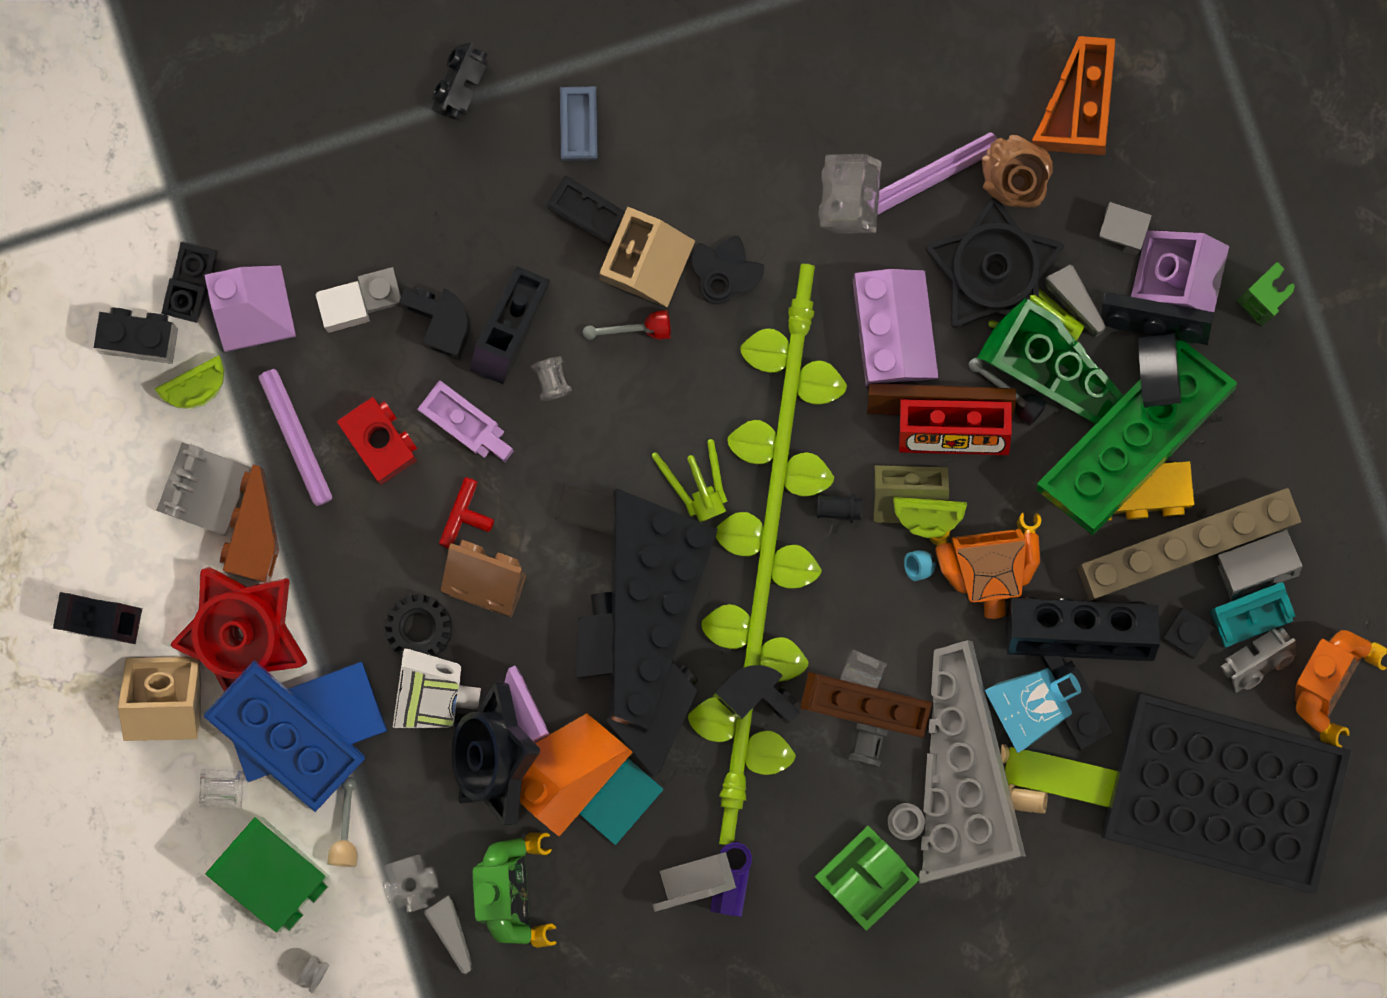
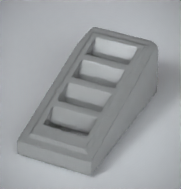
(1072, 294)
(448, 927)

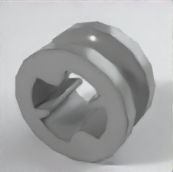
(312, 974)

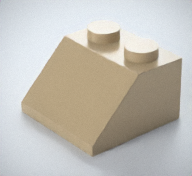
(160, 699)

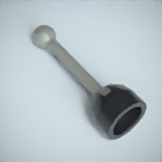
(1028, 406)

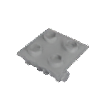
(202, 488)

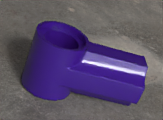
(732, 901)

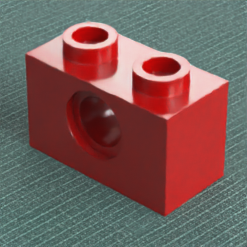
(384, 461)

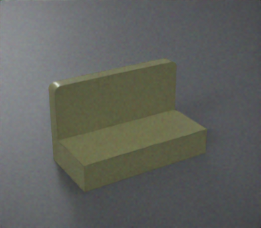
(906, 482)

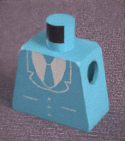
(1032, 704)

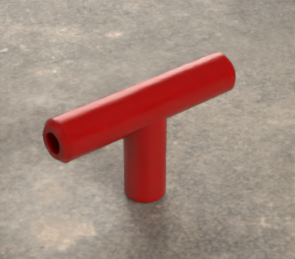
(461, 514)

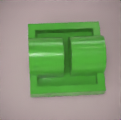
(867, 878)

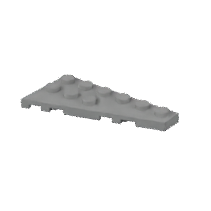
(966, 787)

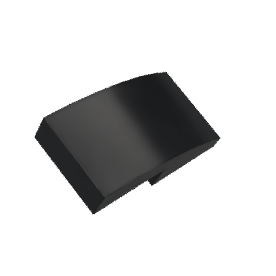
(188, 286)
(1159, 370)

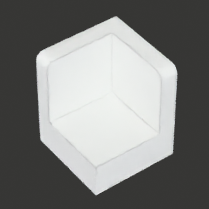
(342, 307)

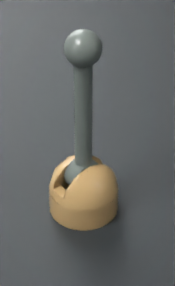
(344, 852)

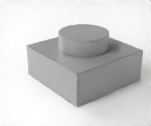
(380, 290)

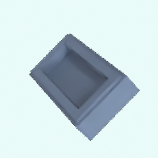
(578, 123)

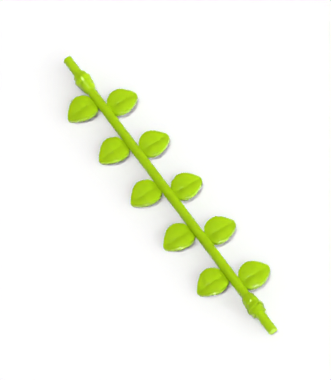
(746, 536)

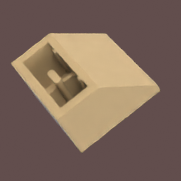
(646, 257)

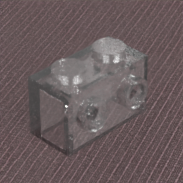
(850, 193)

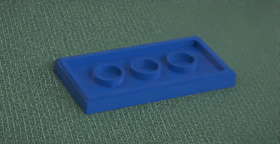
(341, 700)
(284, 736)

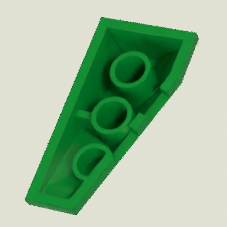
(1045, 357)

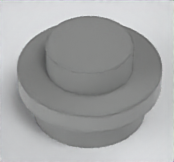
(906, 821)

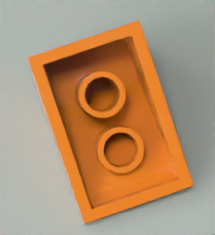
(570, 771)

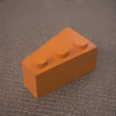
(1081, 103)

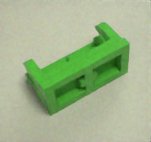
(1263, 299)

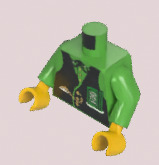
(503, 891)

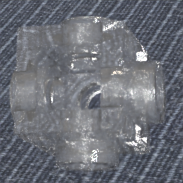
(399, 872)

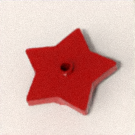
(254, 609)

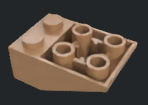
(483, 579)

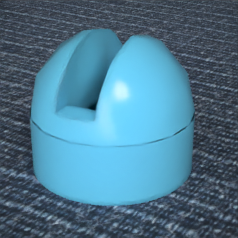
(919, 565)

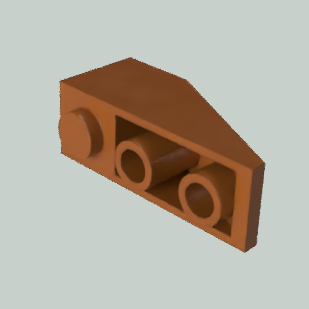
(254, 539)

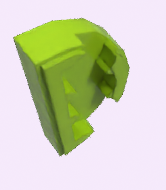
(195, 386)
(928, 516)

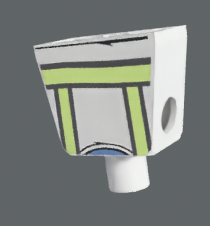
(430, 692)

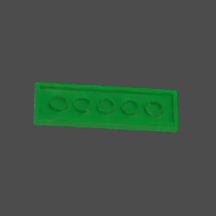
(1133, 443)

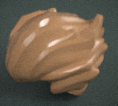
(1017, 172)

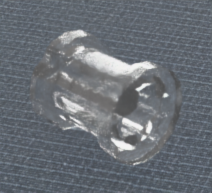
(551, 378)

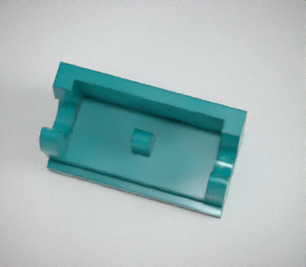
(1252, 614)

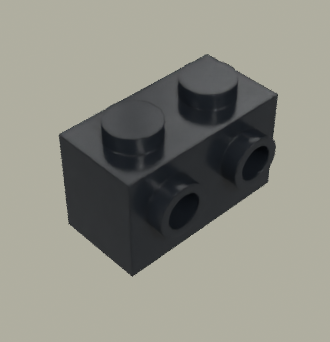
(136, 337)

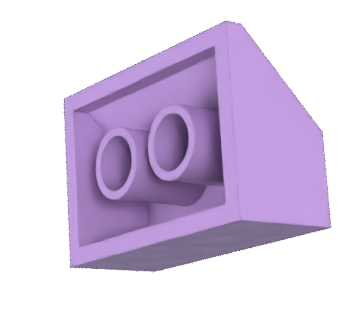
(894, 326)

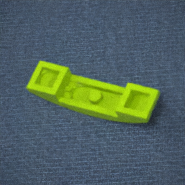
(1060, 776)

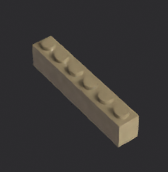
(1188, 544)

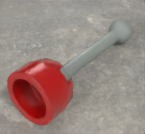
(655, 325)

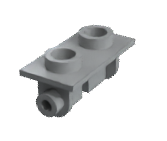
(1274, 651)

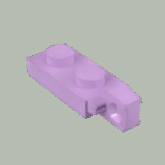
(464, 422)

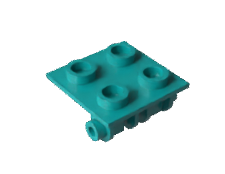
(621, 801)

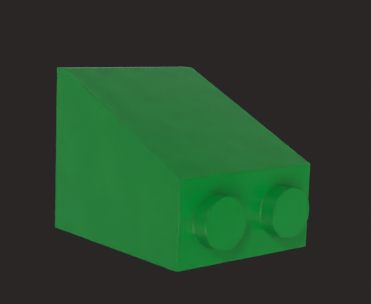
(268, 875)

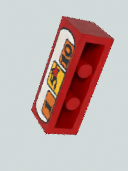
(955, 427)

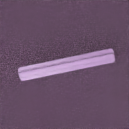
(934, 172)
(295, 437)

